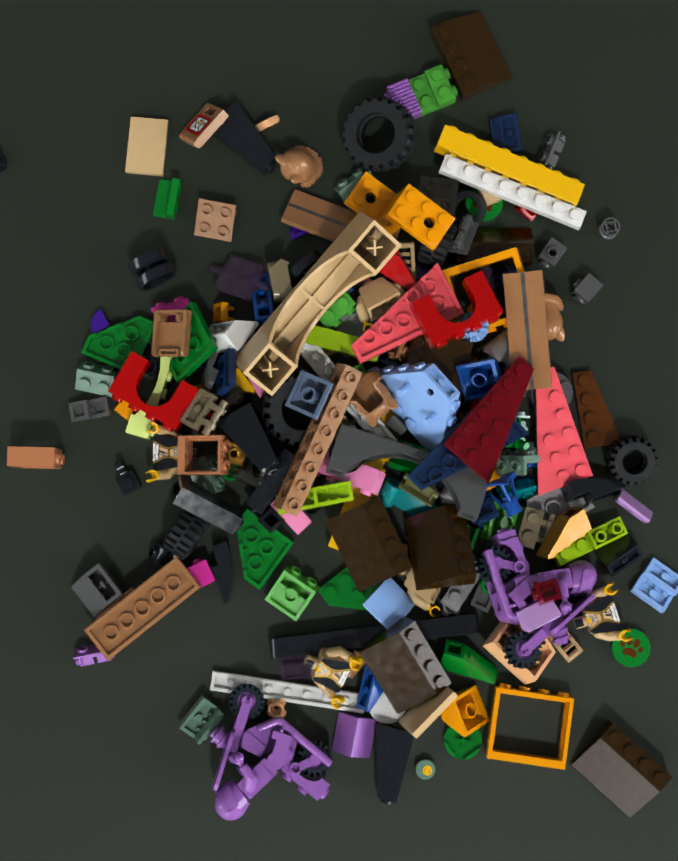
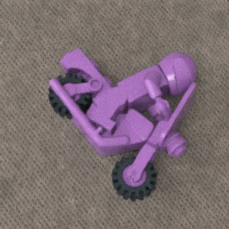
(507, 559)
(278, 742)

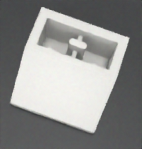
(232, 334)

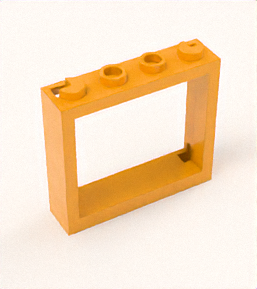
(478, 263)
(560, 761)

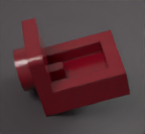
(546, 591)

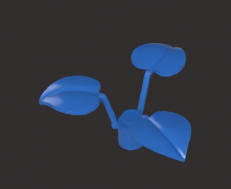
(510, 502)

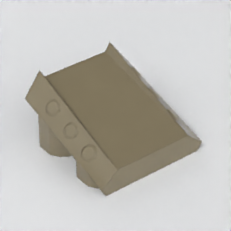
(279, 280)

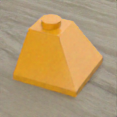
(466, 712)

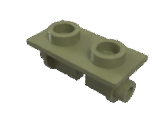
(426, 496)

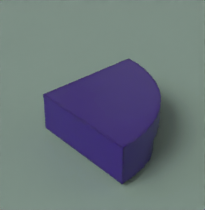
(296, 233)
(99, 322)

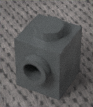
(551, 254)
(586, 289)

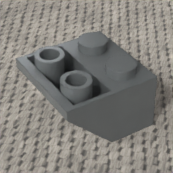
(97, 589)

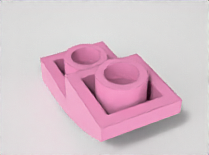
(296, 523)

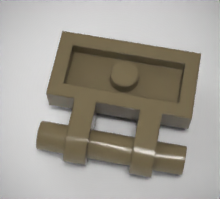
(199, 410)
(530, 527)

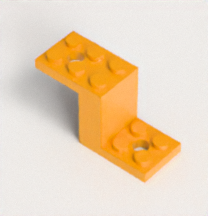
(400, 210)

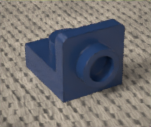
(487, 512)

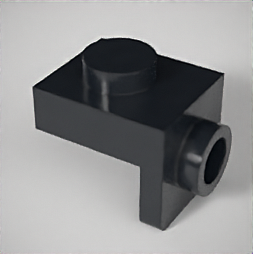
(160, 555)

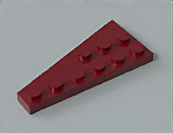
(485, 430)

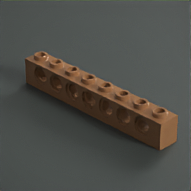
(317, 441)

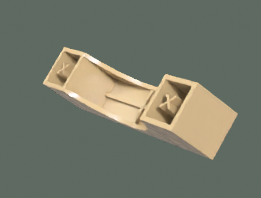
(352, 257)

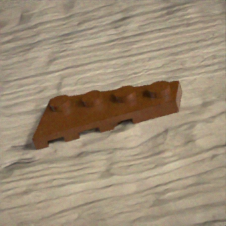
(593, 415)

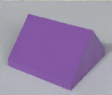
(354, 735)

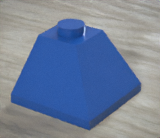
(478, 377)

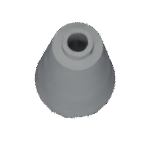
(498, 349)

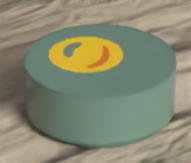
(425, 769)

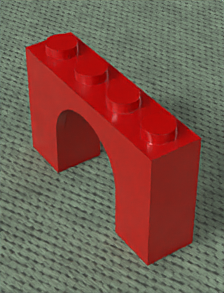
(439, 331)
(127, 388)

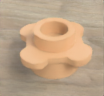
(272, 712)

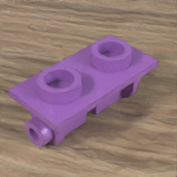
(85, 655)

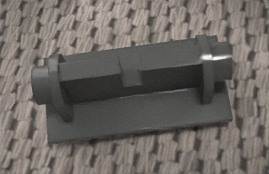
(553, 143)
(464, 235)

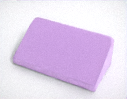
(634, 506)
(535, 616)

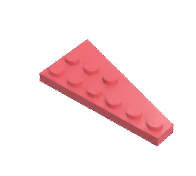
(399, 323)
(557, 440)

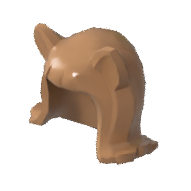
(300, 165)
(554, 318)
(372, 398)

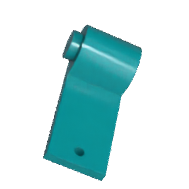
(392, 495)

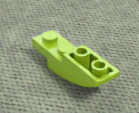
(592, 540)

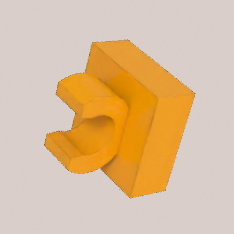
(220, 312)

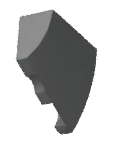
(209, 374)

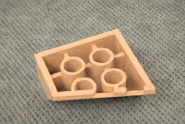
(495, 643)

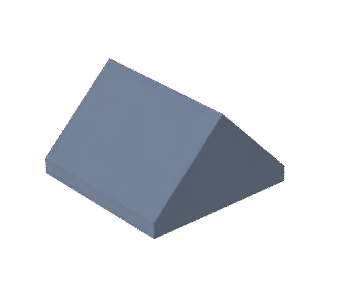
(309, 394)

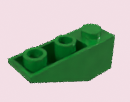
(464, 661)

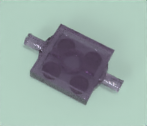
(240, 277)

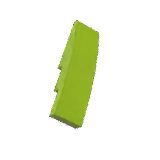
(333, 341)
(326, 496)

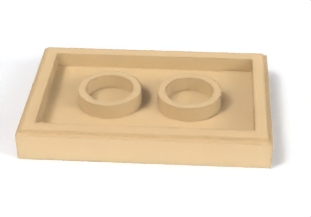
(147, 146)
(425, 713)

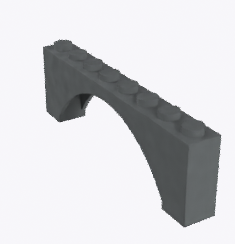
(358, 447)

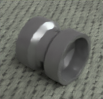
(607, 232)

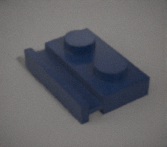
(506, 132)
(227, 372)

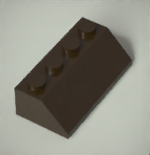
(495, 240)

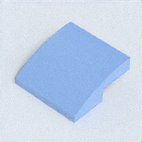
(656, 585)
(388, 603)

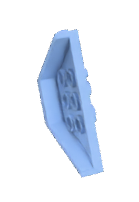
(424, 414)

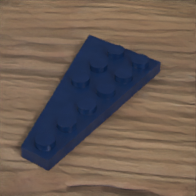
(443, 463)

